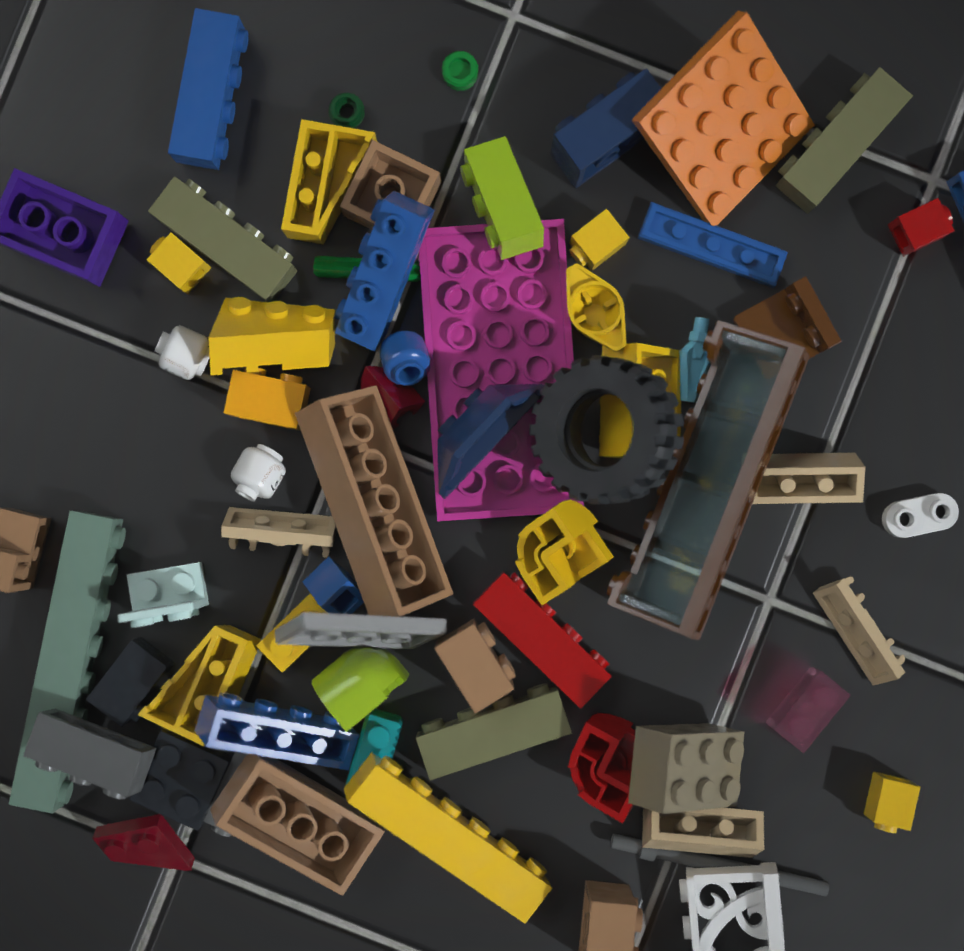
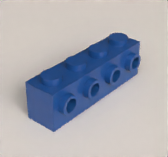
(208, 89)
(383, 269)
(274, 732)

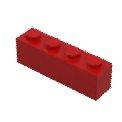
(542, 639)

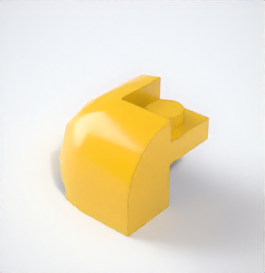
(560, 550)

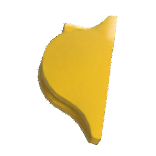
(595, 308)

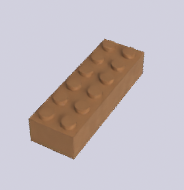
(373, 503)

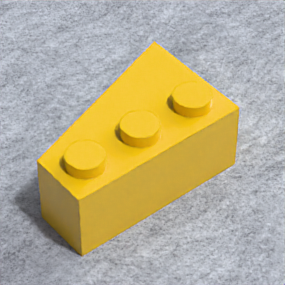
(320, 177)
(271, 334)
(212, 668)

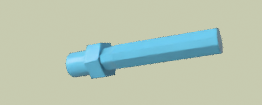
(693, 361)

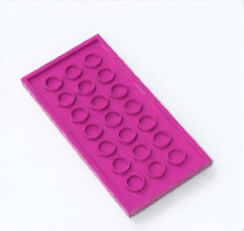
(493, 327)

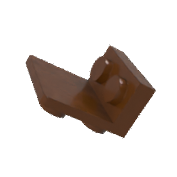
(793, 317)

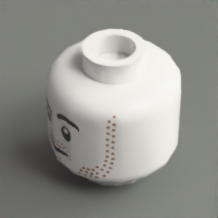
(183, 352)
(258, 472)

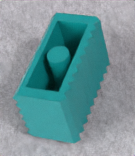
(378, 736)

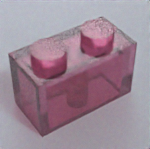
(807, 709)

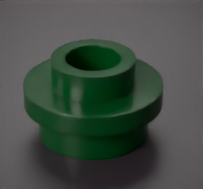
(342, 101)

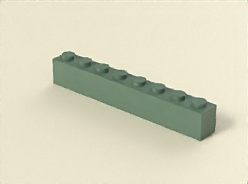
(69, 646)

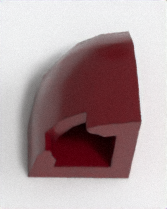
(395, 397)

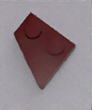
(144, 842)

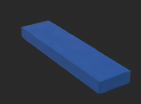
(712, 245)

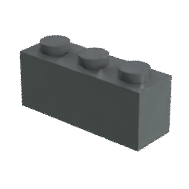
(89, 753)

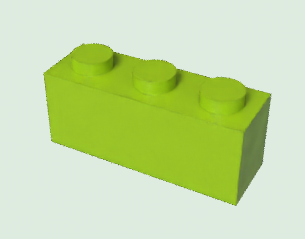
(502, 198)

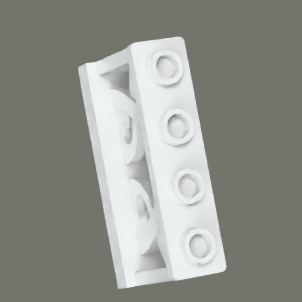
(759, 900)

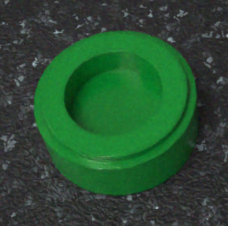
(460, 70)

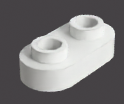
(921, 514)

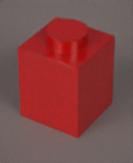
(921, 226)

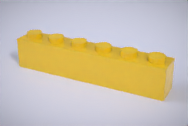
(447, 836)

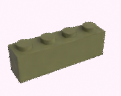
(844, 140)
(223, 240)
(493, 731)

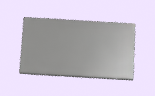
(359, 631)

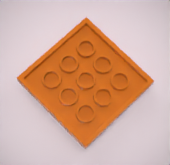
(724, 119)

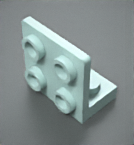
(166, 591)

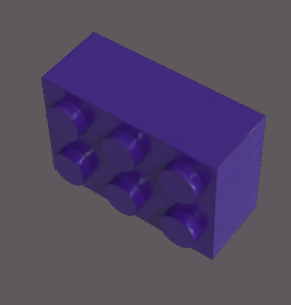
(59, 227)

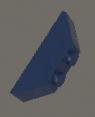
(479, 429)

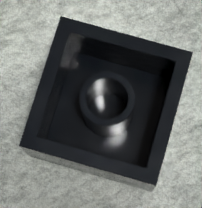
(183, 779)

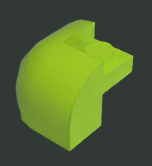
(358, 683)

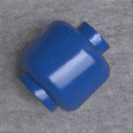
(404, 358)

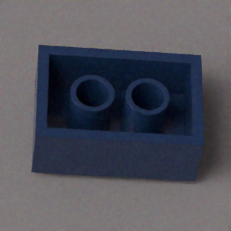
(603, 131)

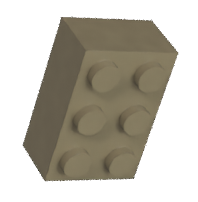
(686, 767)

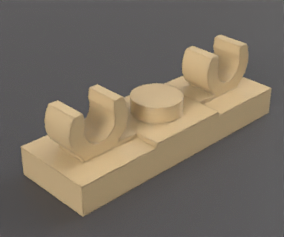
(279, 529)
(860, 631)

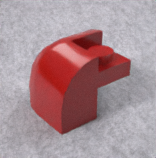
(604, 764)

